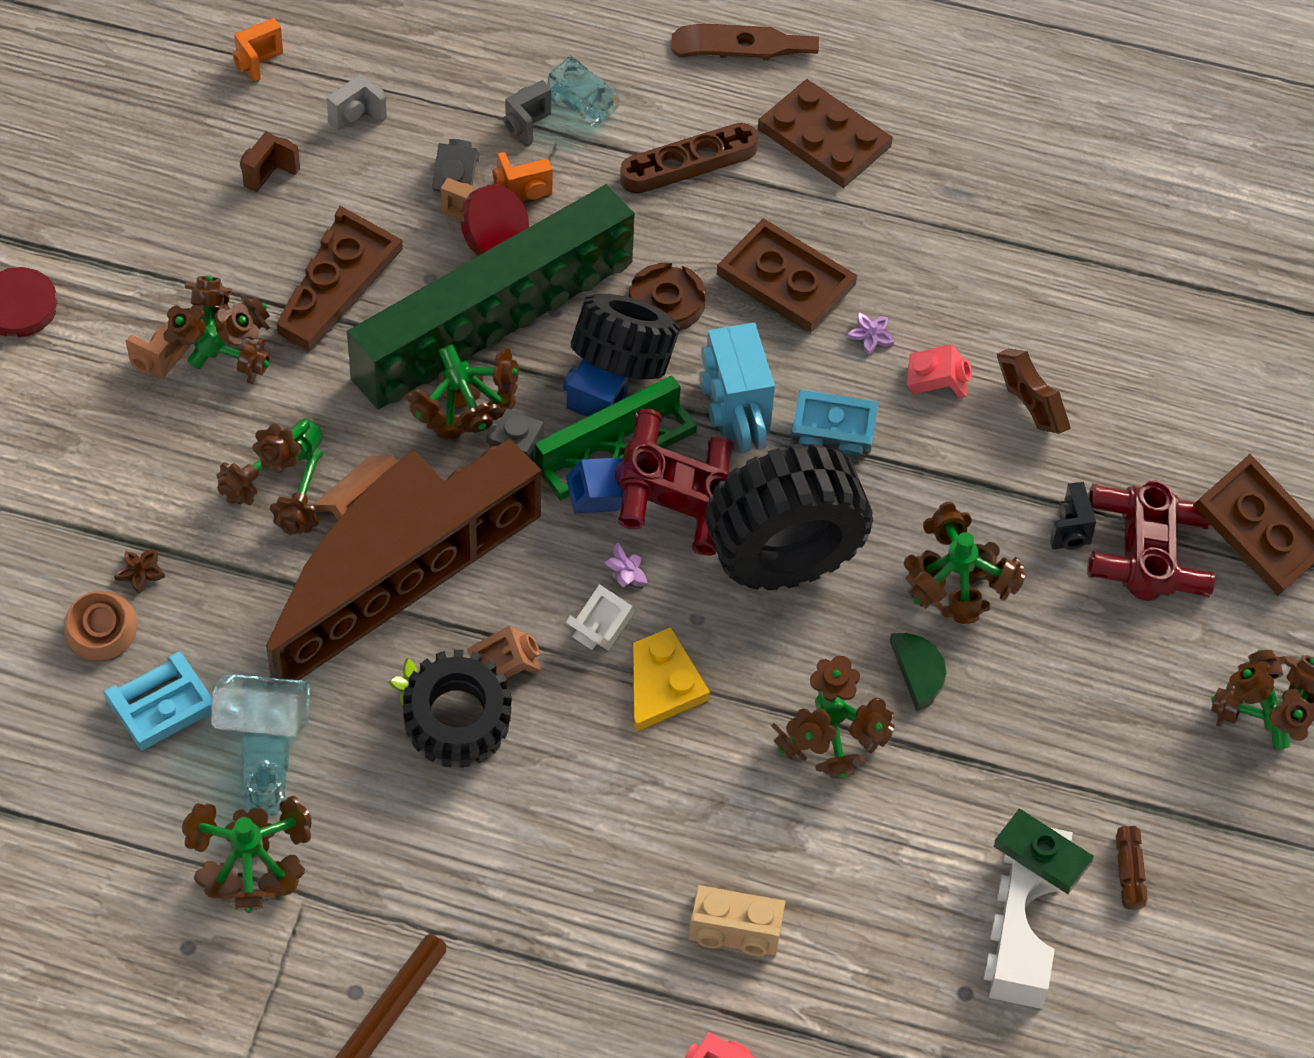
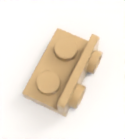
(736, 921)

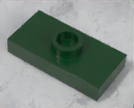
(1043, 851)

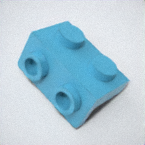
(835, 421)

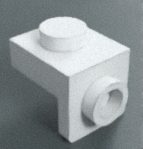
(601, 619)

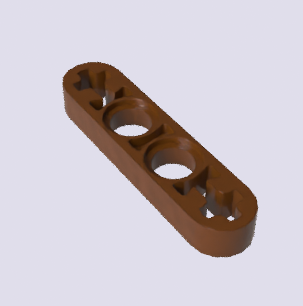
(686, 153)

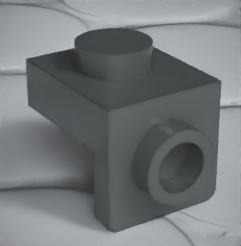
(526, 108)
(455, 162)

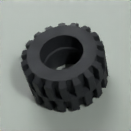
(625, 336)
(457, 674)

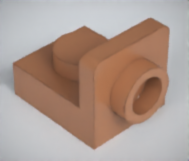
(157, 356)
(510, 651)

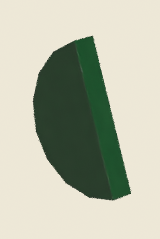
(920, 666)

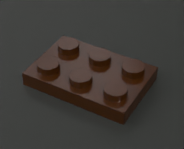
(825, 133)
(786, 275)
(1261, 523)

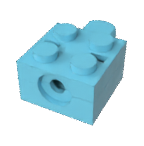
(738, 385)

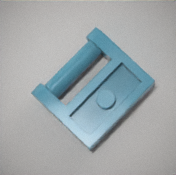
(165, 709)

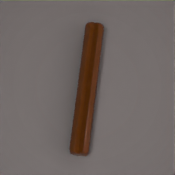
(394, 998)

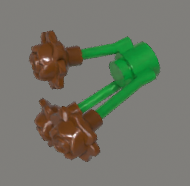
(279, 450)

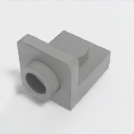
(353, 100)

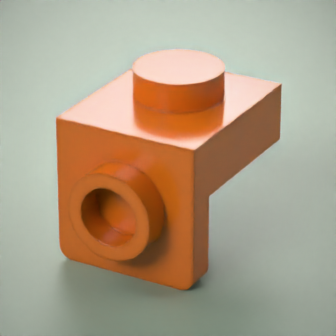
(257, 45)
(527, 180)

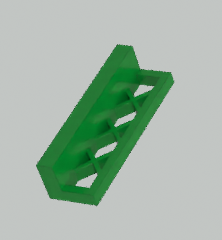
(608, 426)

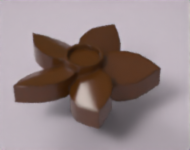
(140, 569)

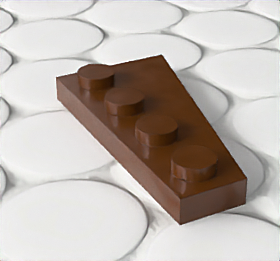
(344, 267)

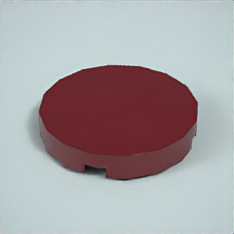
(492, 217)
(25, 301)

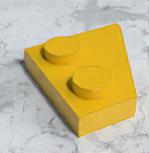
(664, 680)

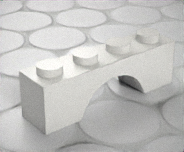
(1022, 961)

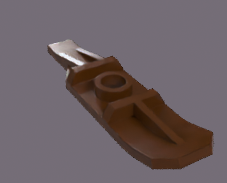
(726, 40)

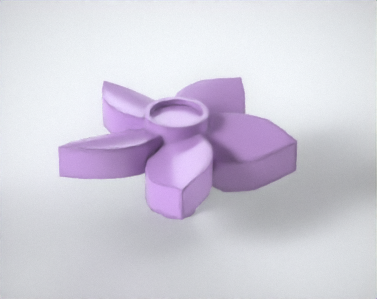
(872, 333)
(626, 568)

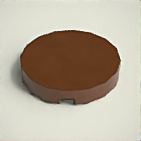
(672, 290)

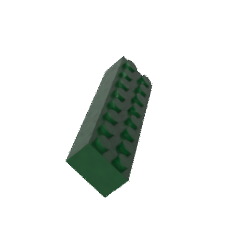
(491, 296)

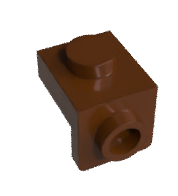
(265, 157)

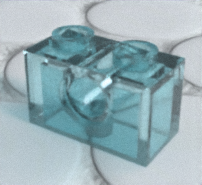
(260, 705)

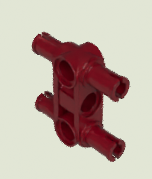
(669, 478)
(1150, 541)

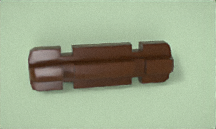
(1131, 867)

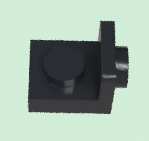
(1076, 521)

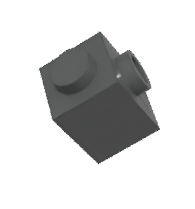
(519, 428)

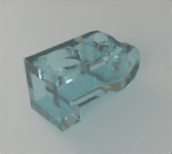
(582, 91)

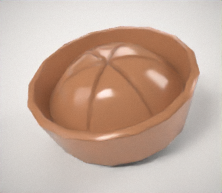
(100, 625)

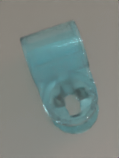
(265, 770)

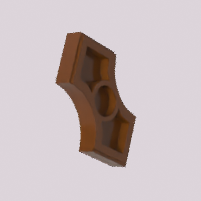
(1038, 397)

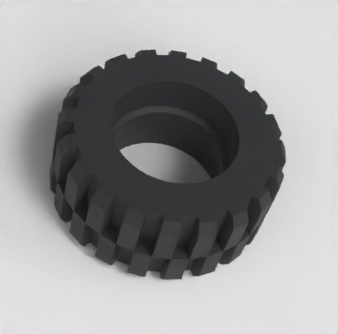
(788, 517)

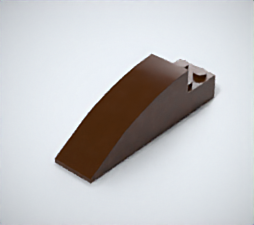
(399, 546)

